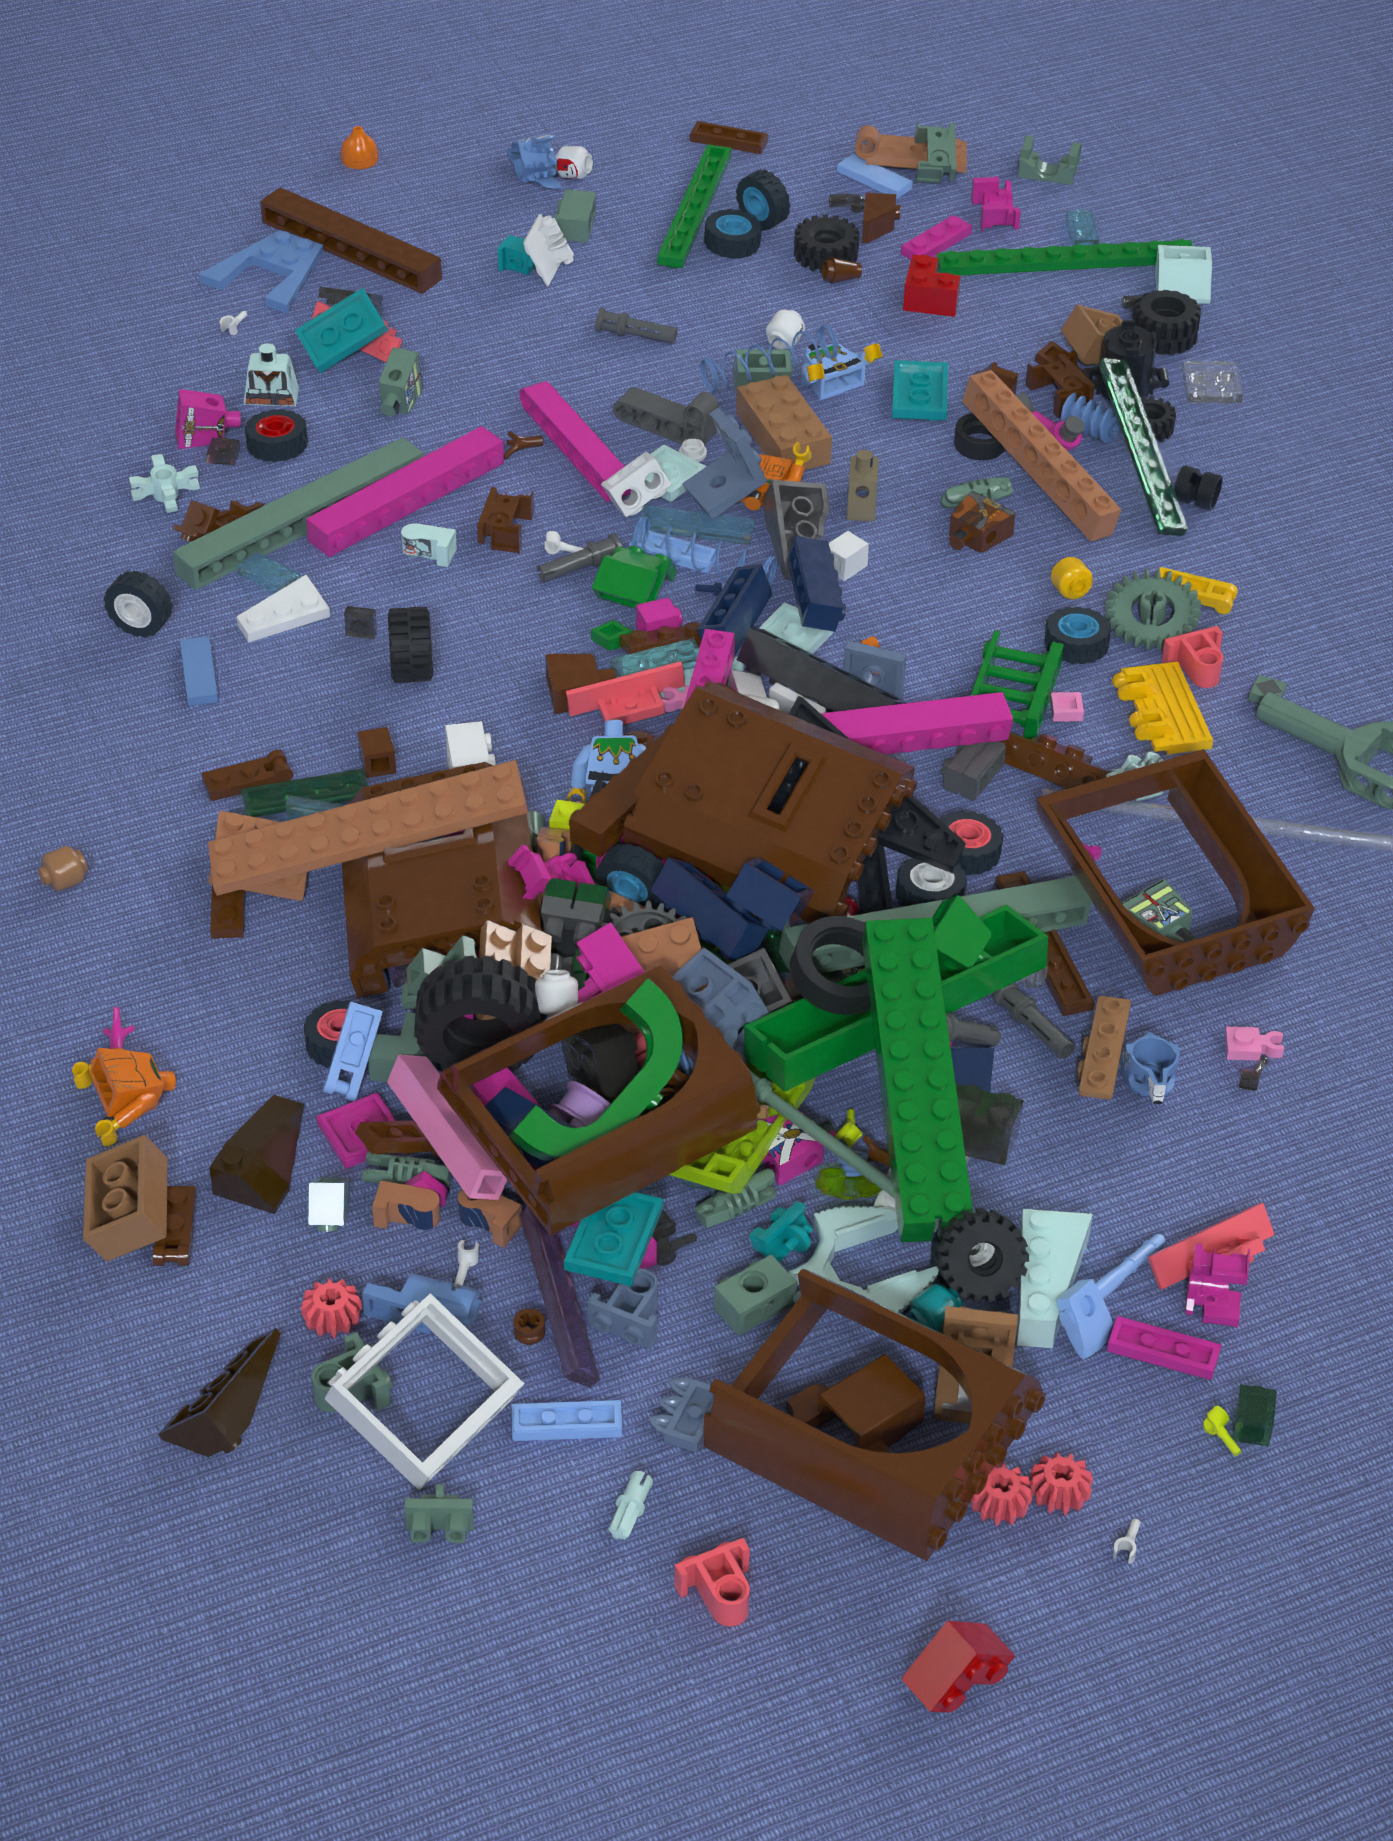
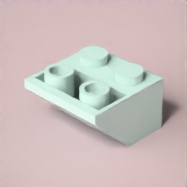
(1185, 270)

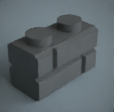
(973, 768)

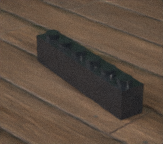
(809, 674)

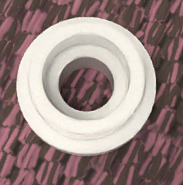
(694, 449)

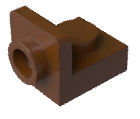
(198, 521)

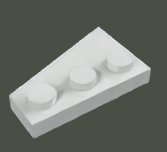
(284, 610)

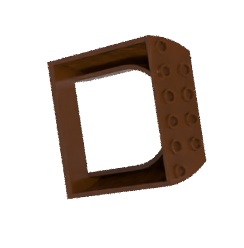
(1266, 895)
(705, 1115)
(893, 1495)

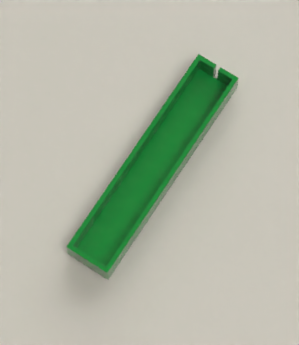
(808, 1041)
(916, 1076)

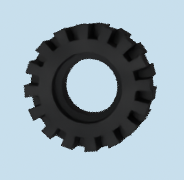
(1160, 416)

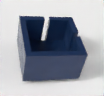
(760, 892)

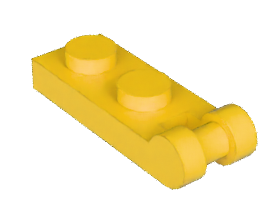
(1210, 591)

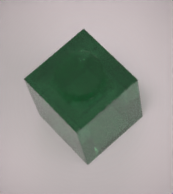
(1254, 1415)

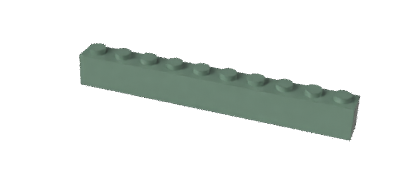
(284, 518)
(1044, 904)

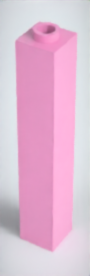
(415, 1085)

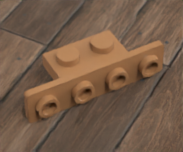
(1104, 1048)

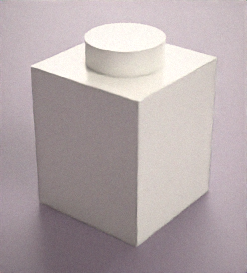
(849, 554)

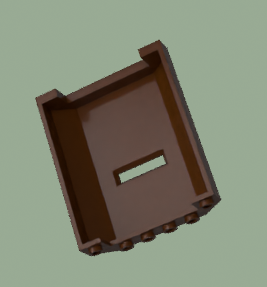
(720, 771)
(432, 890)

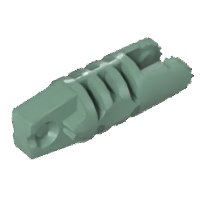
(991, 488)
(402, 1169)
(727, 1206)

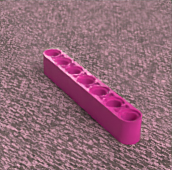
(571, 435)

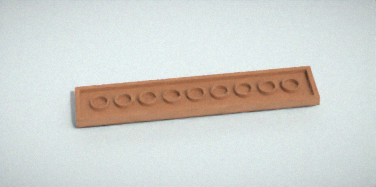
(366, 827)

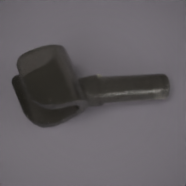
(1250, 1078)
(666, 1249)

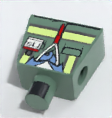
(400, 382)
(1162, 911)

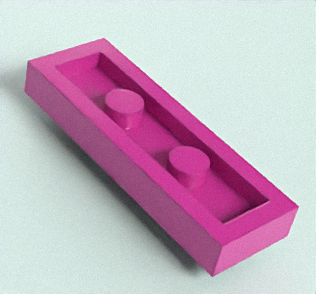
(937, 238)
(1164, 1348)

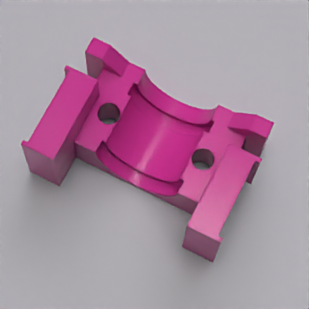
(996, 202)
(539, 873)
(1210, 1285)

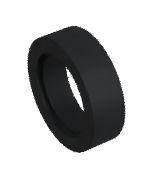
(811, 984)

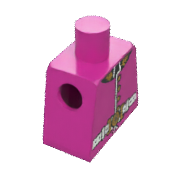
(201, 418)

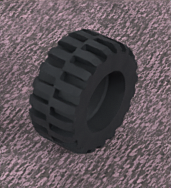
(467, 989)

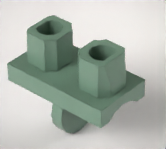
(439, 1513)

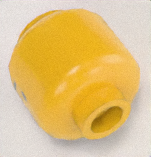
(1071, 578)

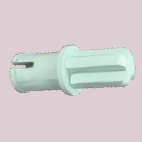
(630, 1505)

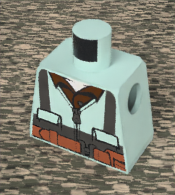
(270, 379)

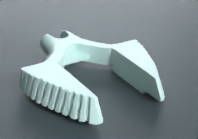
(852, 1226)

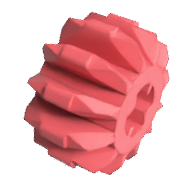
(331, 1307)
(1061, 1483)
(1004, 1496)

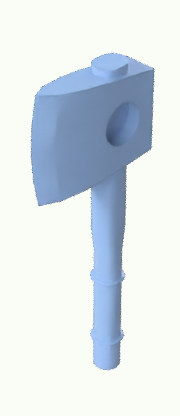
(1083, 1304)

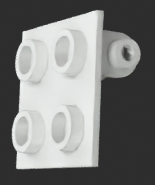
(547, 247)

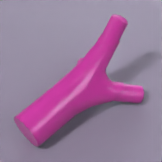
(117, 1033)

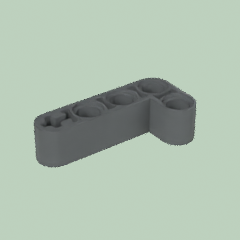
(668, 417)

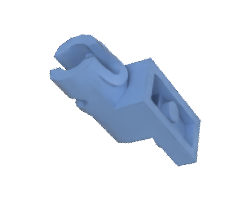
(388, 1304)

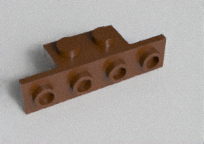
(1051, 760)

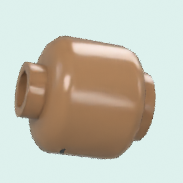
(62, 868)

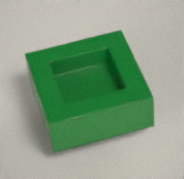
(609, 634)

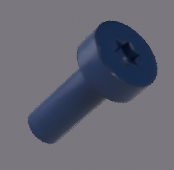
(716, 588)

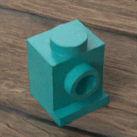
(513, 256)

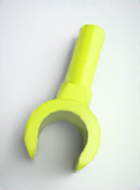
(849, 1132)
(1215, 1423)

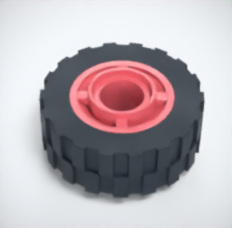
(981, 837)
(323, 1030)

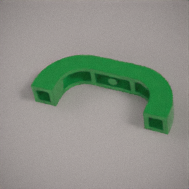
(663, 1036)

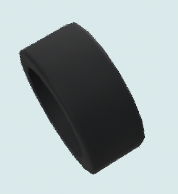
(972, 447)

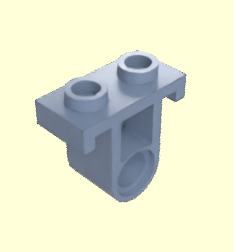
(628, 1311)

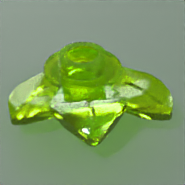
(835, 1183)

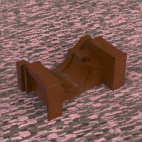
(1067, 377)
(498, 520)

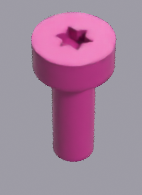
(1094, 851)

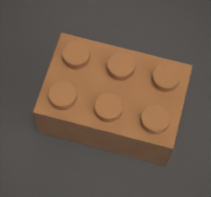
(125, 1198)

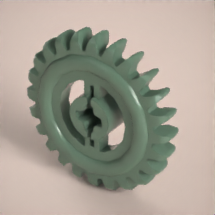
(1122, 599)

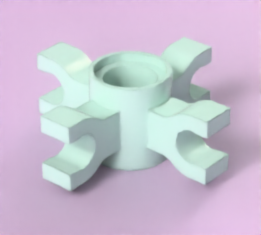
(164, 483)

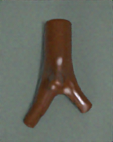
(520, 442)
(876, 1153)

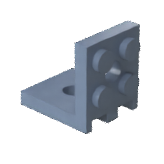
(736, 469)
(890, 666)
(726, 1001)

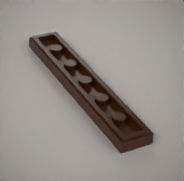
(1062, 977)

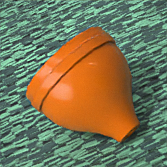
(359, 150)

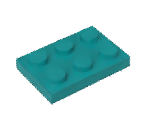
(341, 330)
(920, 390)
(615, 1239)

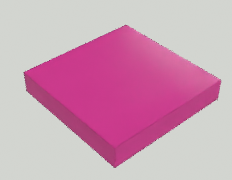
(341, 1124)

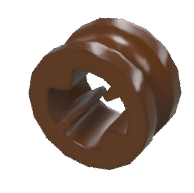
(534, 1319)

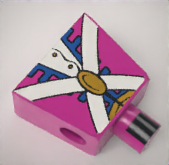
(793, 1150)

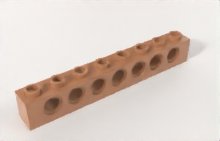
(1041, 455)

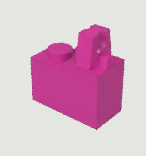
(606, 961)

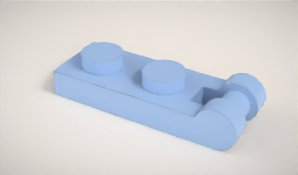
(352, 1050)

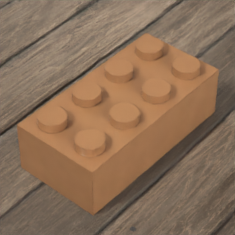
(780, 418)

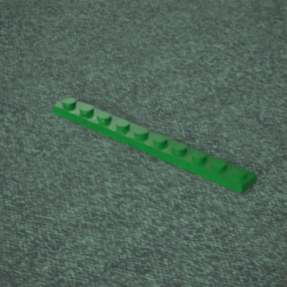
(1052, 258)

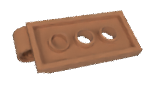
(899, 150)

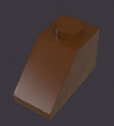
(879, 215)

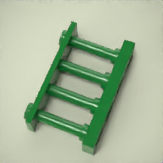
(1043, 681)

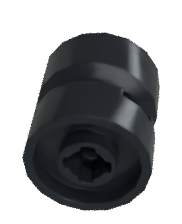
(1198, 487)

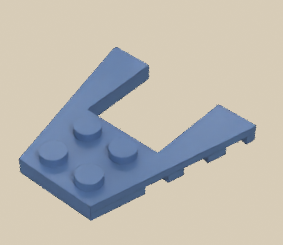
(278, 253)

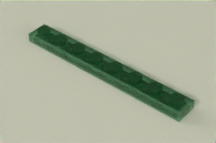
(1143, 447)

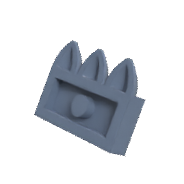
(686, 1413)

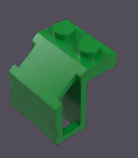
(632, 576)

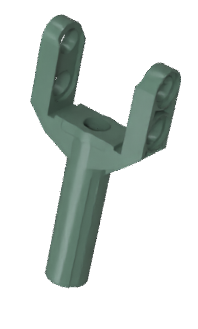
(1351, 747)

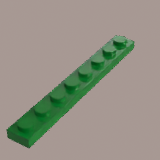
(694, 206)

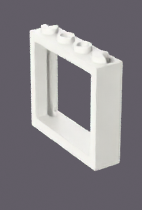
(465, 1346)

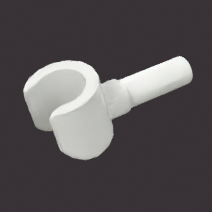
(231, 322)
(554, 545)
(466, 1259)
(1128, 1542)

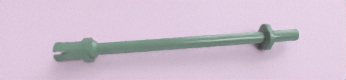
(764, 1093)

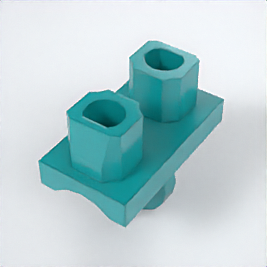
(787, 1232)

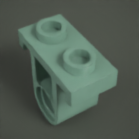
(374, 1383)

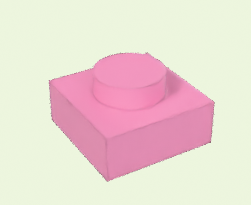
(1066, 706)

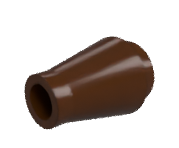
(839, 270)

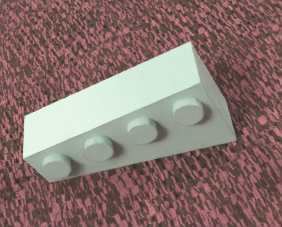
(1055, 1255)

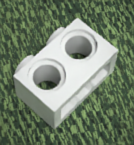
(633, 478)

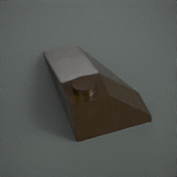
(260, 1157)
(227, 1402)

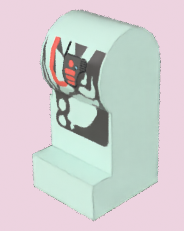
(429, 542)

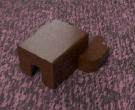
(874, 1402)

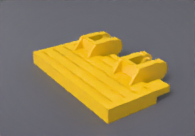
(1164, 708)

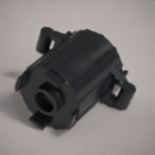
(1138, 349)

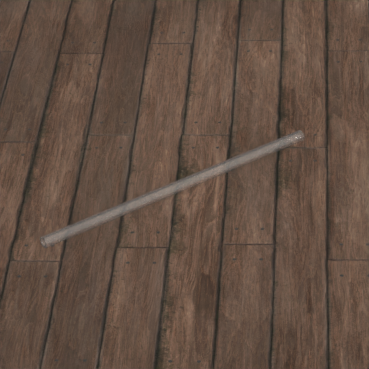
(1267, 826)

